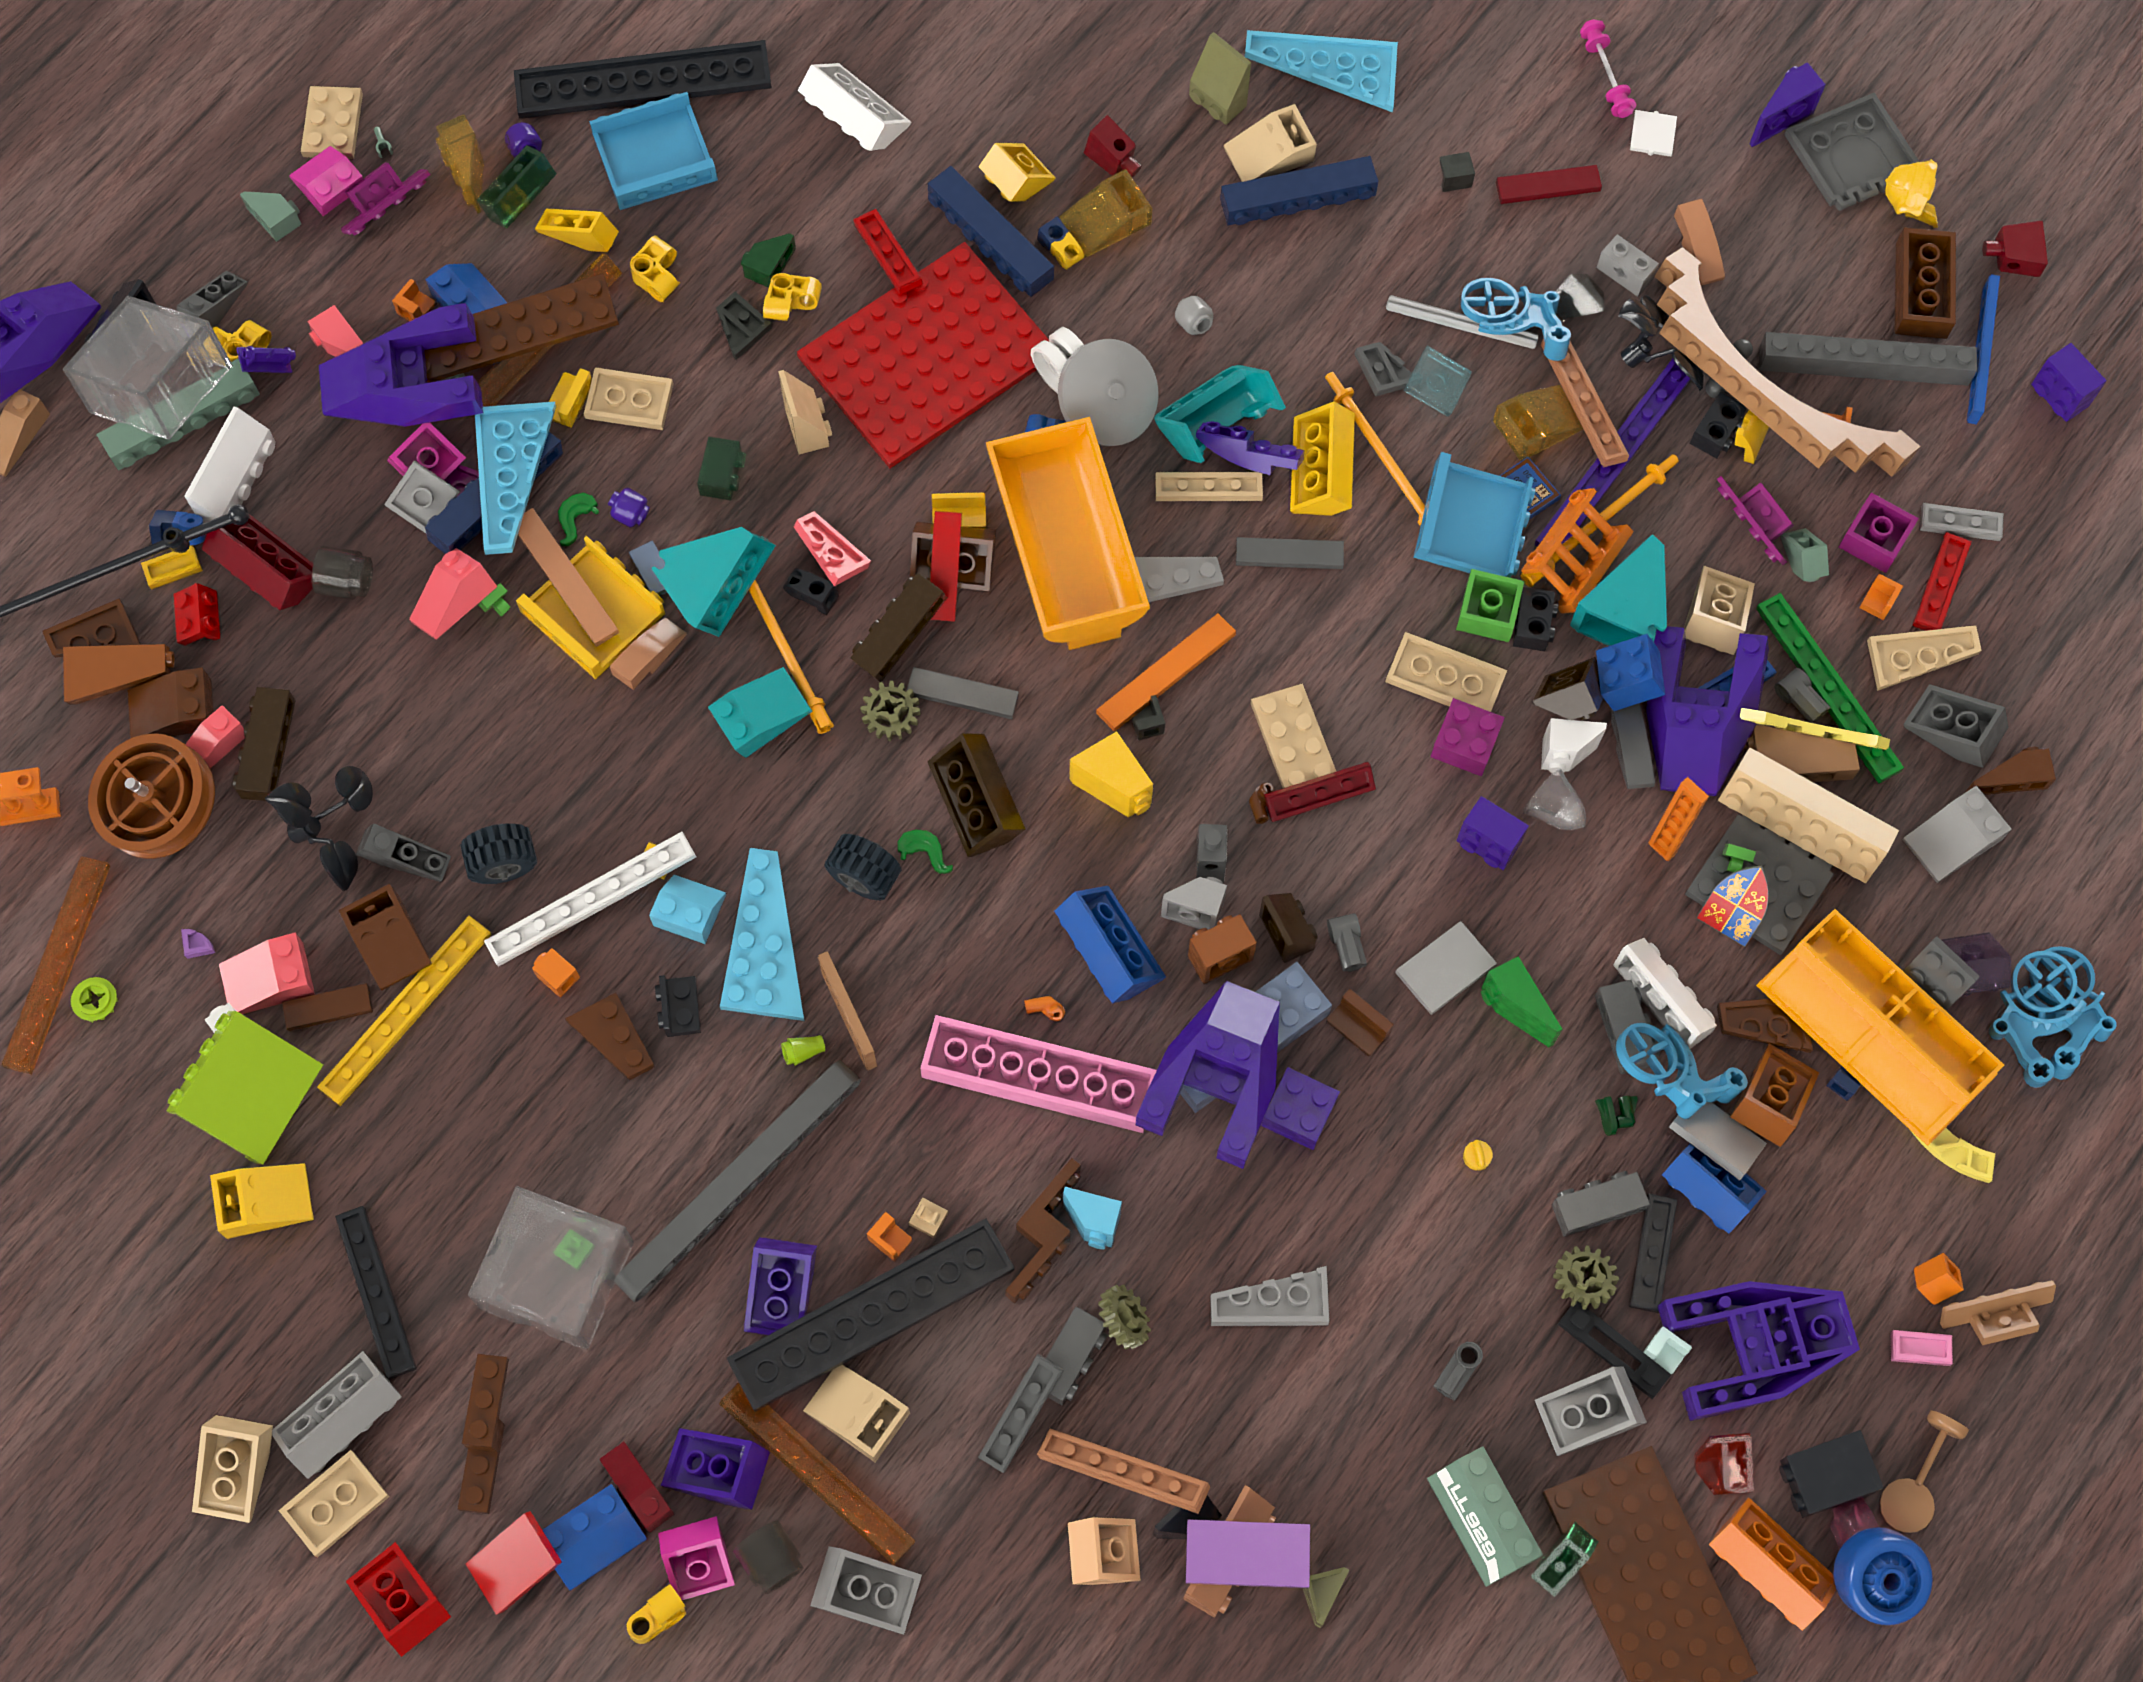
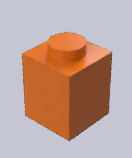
(555, 972)

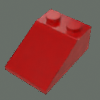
(398, 1599)

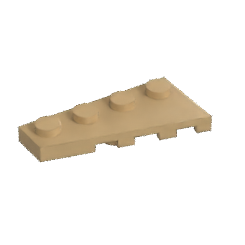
(1917, 653)

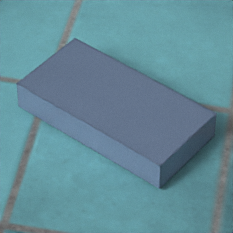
(644, 559)

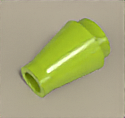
(800, 1049)

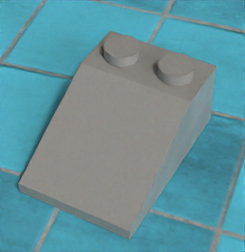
(1957, 834)
(1590, 1410)
(866, 1590)

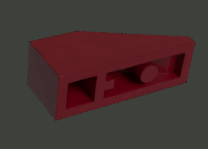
(636, 1487)

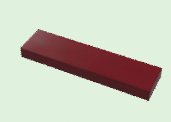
(1548, 184)
(1320, 791)

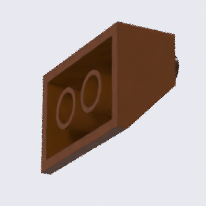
(976, 555)

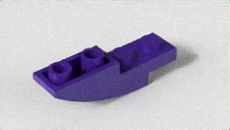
(1238, 447)

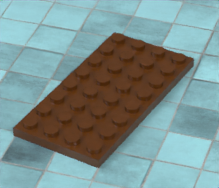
(1650, 1576)

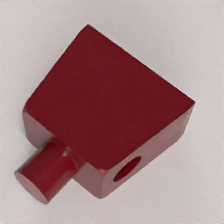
(1111, 148)
(2019, 249)

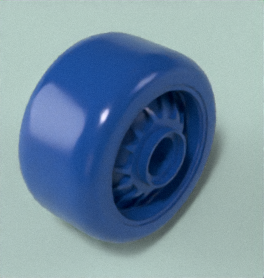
(1866, 1562)

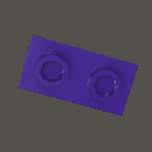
(265, 359)

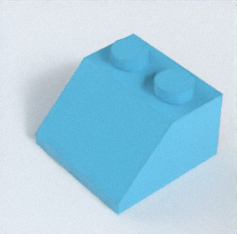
(687, 908)
(1093, 1216)

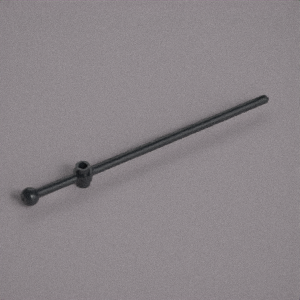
(173, 539)

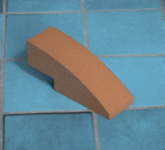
(1700, 240)
(647, 652)

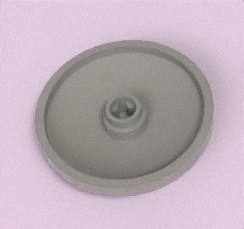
(1110, 386)

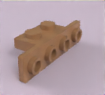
(2001, 1314)

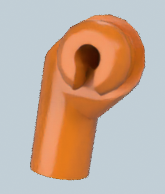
(1047, 1006)

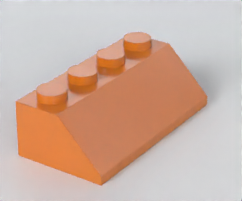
(1775, 1564)

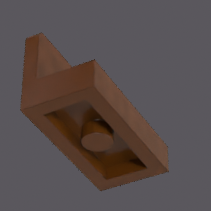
(1360, 1023)

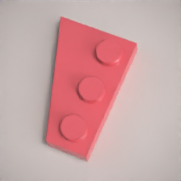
(830, 549)

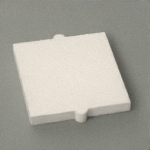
(1653, 133)

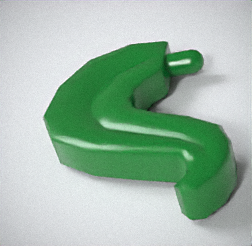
(570, 509)
(923, 841)

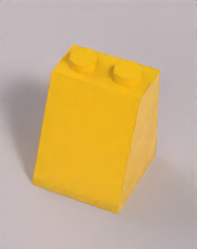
(1113, 776)

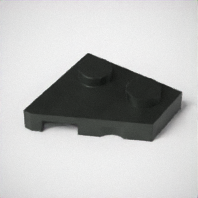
(741, 324)

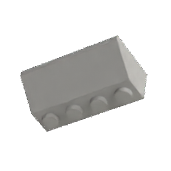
(335, 1415)

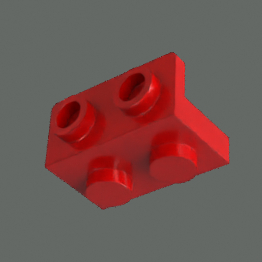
(196, 614)

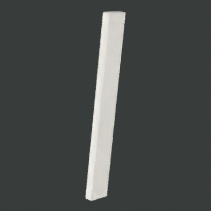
(590, 899)

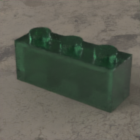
(516, 186)

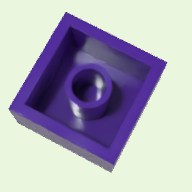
(2068, 382)
(1492, 833)
(1300, 1108)

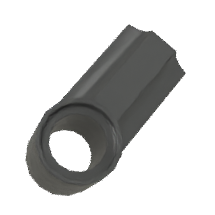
(1798, 690)
(1346, 935)
(1457, 1372)

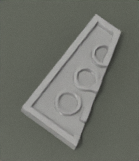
(1177, 575)
(1281, 1302)

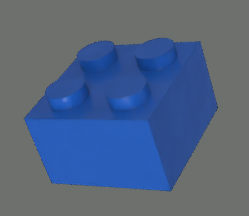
(1630, 672)

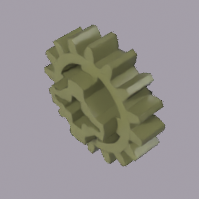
(880, 714)
(1600, 1279)
(1124, 1316)

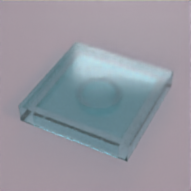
(1437, 381)

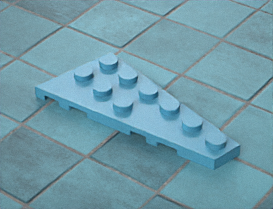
(1341, 64)
(508, 459)
(761, 959)

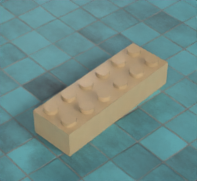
(1808, 815)

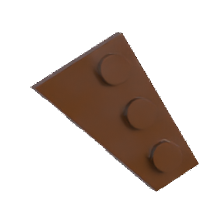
(98, 627)
(1762, 1022)
(613, 1035)

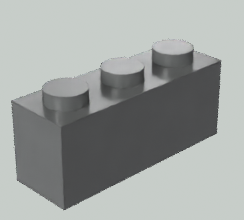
(1619, 1009)
(1600, 1203)
(1073, 1352)

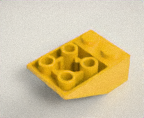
(261, 1199)

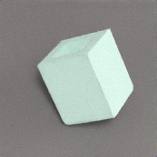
(1667, 1349)

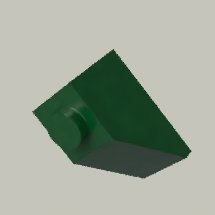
(768, 258)

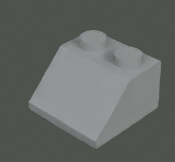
(1195, 903)

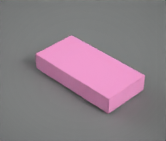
(1921, 1348)

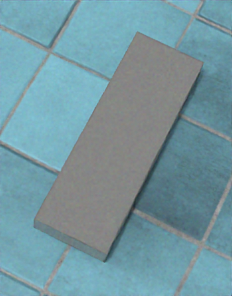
(1961, 521)

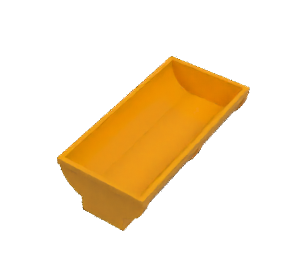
(1069, 533)
(1881, 1026)

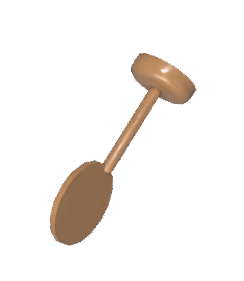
(1907, 1502)

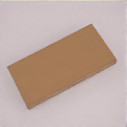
(847, 1011)

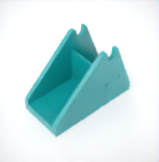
(713, 575)
(1628, 599)

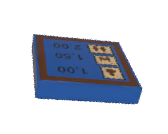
(1545, 492)

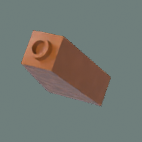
(109, 669)

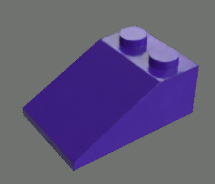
(1791, 103)
(778, 1284)
(716, 1468)

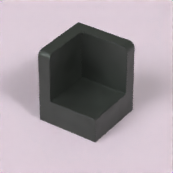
(1457, 171)
(1149, 721)

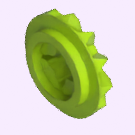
(82, 996)

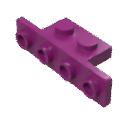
(378, 192)
(1763, 513)

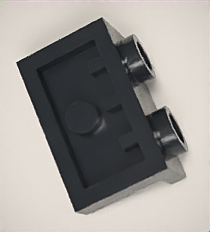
(679, 1006)

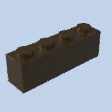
(898, 627)
(264, 743)

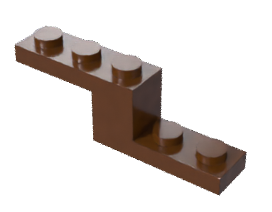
(1044, 1231)
(483, 1433)

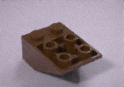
(385, 936)

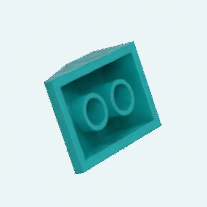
(760, 711)

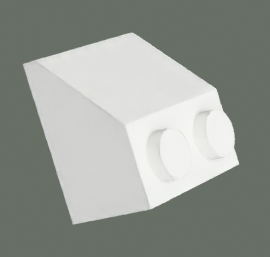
(1569, 743)

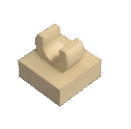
(928, 1217)

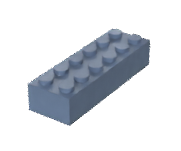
(1300, 1010)

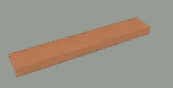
(1589, 408)
(566, 579)
(1124, 1470)

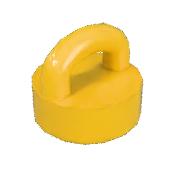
(1477, 1155)

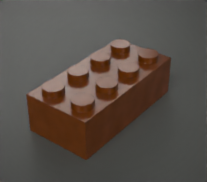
(1925, 283)

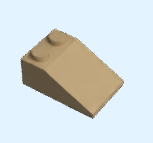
(804, 414)
(1719, 610)
(231, 1467)

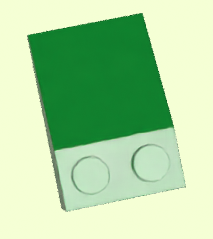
(1520, 1001)

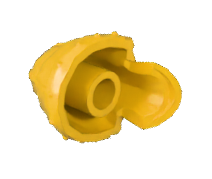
(1910, 189)

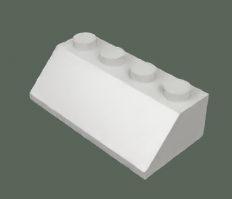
(853, 105)
(230, 466)
(1664, 992)

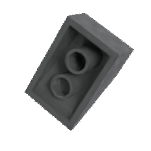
(1958, 724)

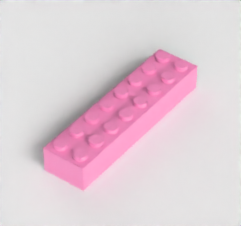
(1036, 1073)

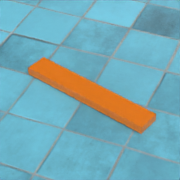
(1166, 672)
(1678, 819)

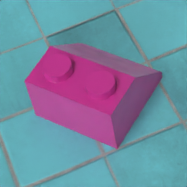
(326, 179)
(430, 450)
(696, 1558)

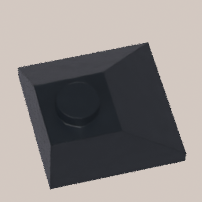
(1175, 1522)

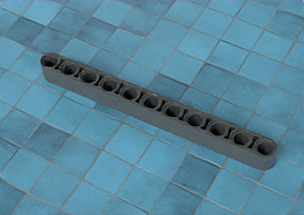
(737, 1181)

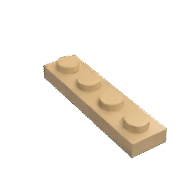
(1209, 486)

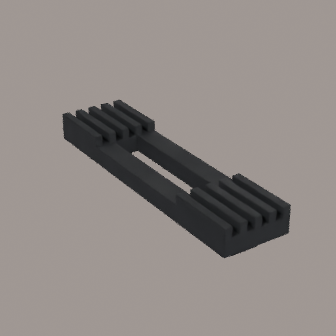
(1649, 1375)

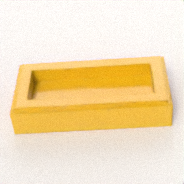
(171, 567)

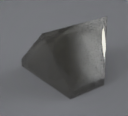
(1579, 297)

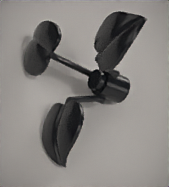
(1642, 316)
(293, 805)

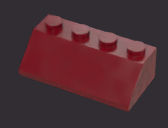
(262, 562)

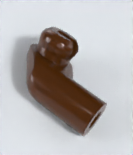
(1258, 803)

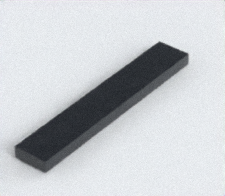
(376, 1292)

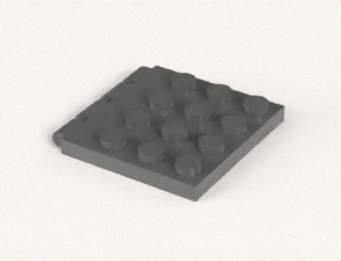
(1850, 150)
(1792, 879)

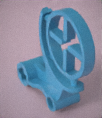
(1538, 311)
(2089, 1025)
(2021, 1029)
(1688, 1089)

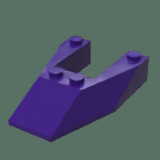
(38, 329)
(388, 374)
(1698, 729)
(1226, 1054)
(1779, 1336)

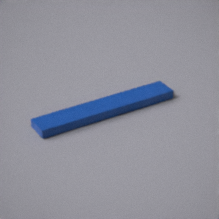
(1984, 346)

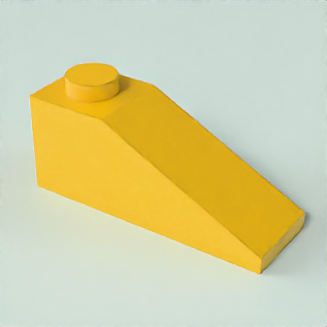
(579, 228)

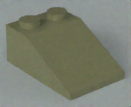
(1221, 80)

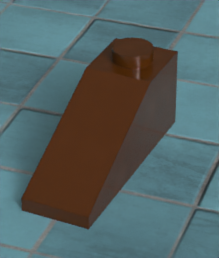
(2023, 772)

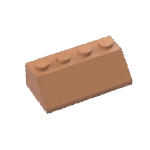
(1247, 1508)

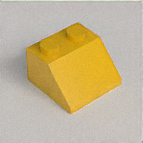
(1015, 171)

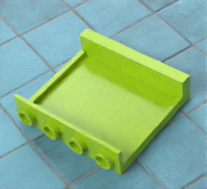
(244, 1086)

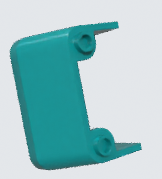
(1223, 399)

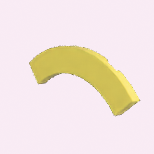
(1794, 725)
(1962, 1156)

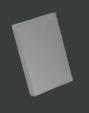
(1446, 968)
(1720, 1138)

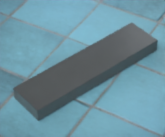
(1289, 553)
(963, 693)
(1021, 1413)

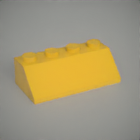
(1326, 475)

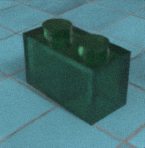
(720, 468)
(1564, 1559)

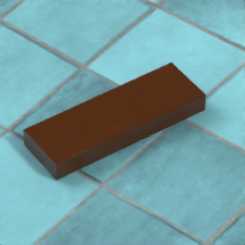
(327, 1007)

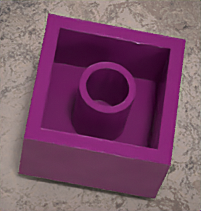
(1878, 532)
(1467, 737)

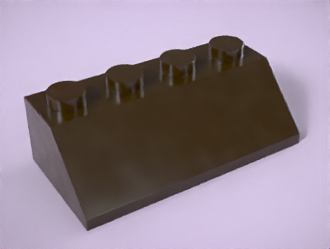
(976, 794)

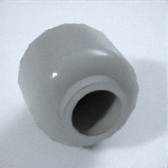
(1194, 315)

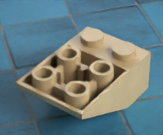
(1272, 145)
(857, 1411)

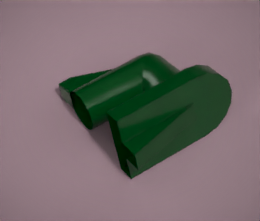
(1610, 1121)

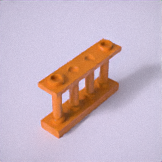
(1599, 556)
(24, 799)

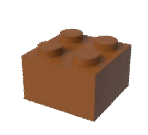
(1221, 948)

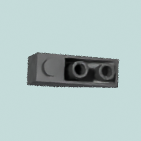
(214, 298)
(402, 853)

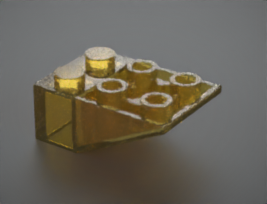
(463, 156)
(1108, 213)
(1536, 420)

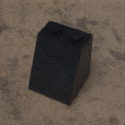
(1830, 1474)

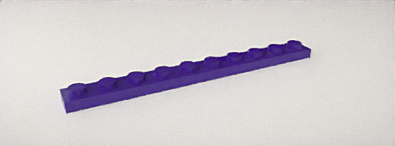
(1632, 434)

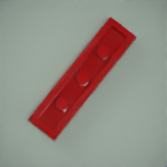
(888, 251)
(946, 560)
(1942, 582)

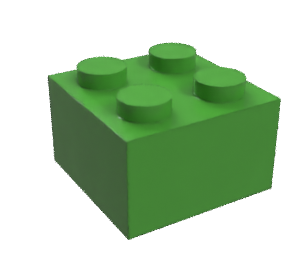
(1490, 605)

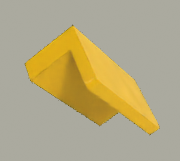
(570, 396)
(969, 504)

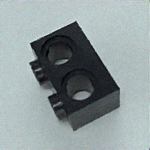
(1718, 425)
(1530, 618)

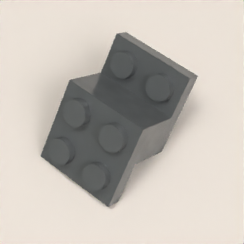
(1941, 973)

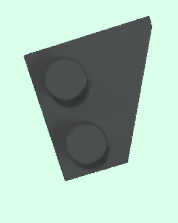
(1382, 369)

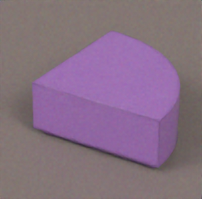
(195, 944)

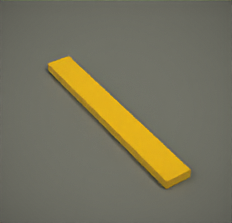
(404, 1011)

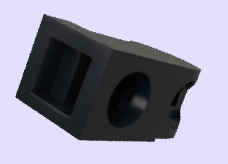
(811, 589)

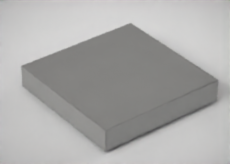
(420, 495)

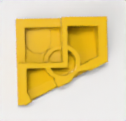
(1751, 436)

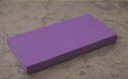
(1248, 1553)

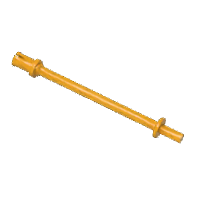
(1343, 396)
(1655, 475)
(819, 715)

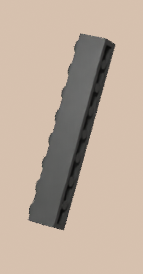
(1867, 358)

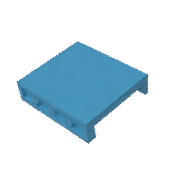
(653, 150)
(1473, 519)

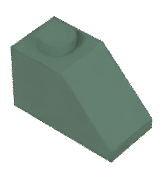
(272, 212)
(1806, 554)

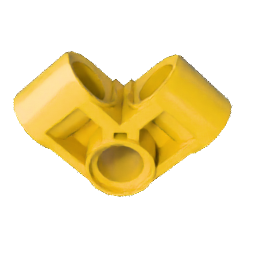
(656, 258)
(790, 293)
(247, 335)
(660, 1612)

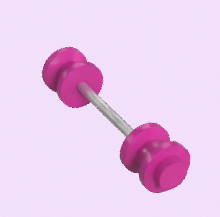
(1618, 94)

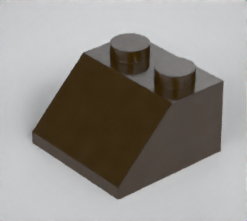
(1287, 926)

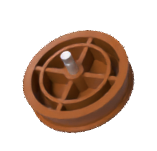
(151, 796)

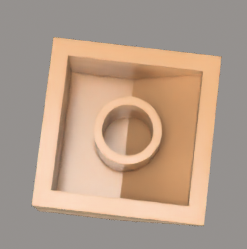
(1103, 1551)

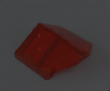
(1726, 1463)

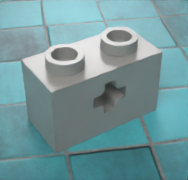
(1627, 265)

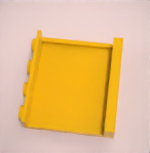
(620, 595)

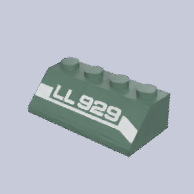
(1484, 1516)

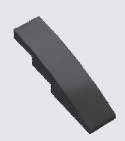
(1633, 747)

